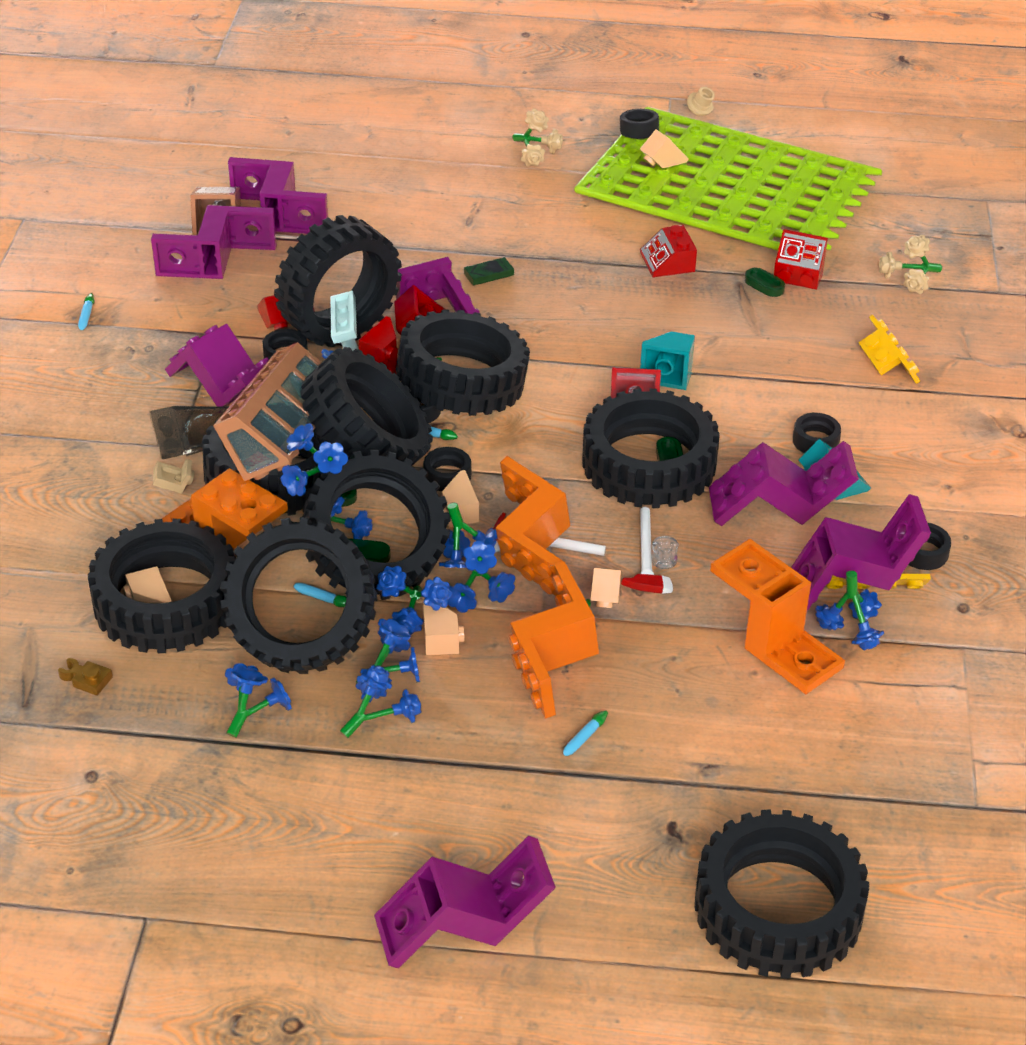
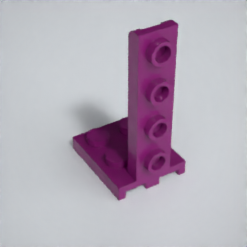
(437, 282)

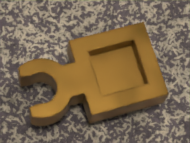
(88, 678)

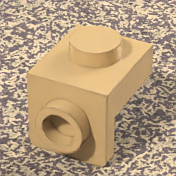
(172, 477)

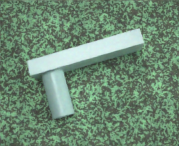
(344, 319)

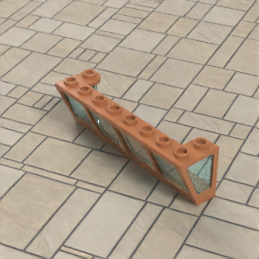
(267, 414)

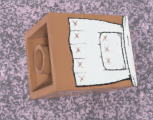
(211, 196)

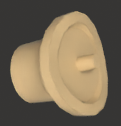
(701, 101)

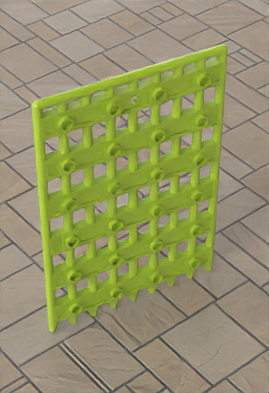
(744, 189)

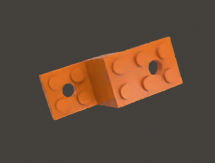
(227, 508)
(532, 525)
(777, 615)
(553, 639)

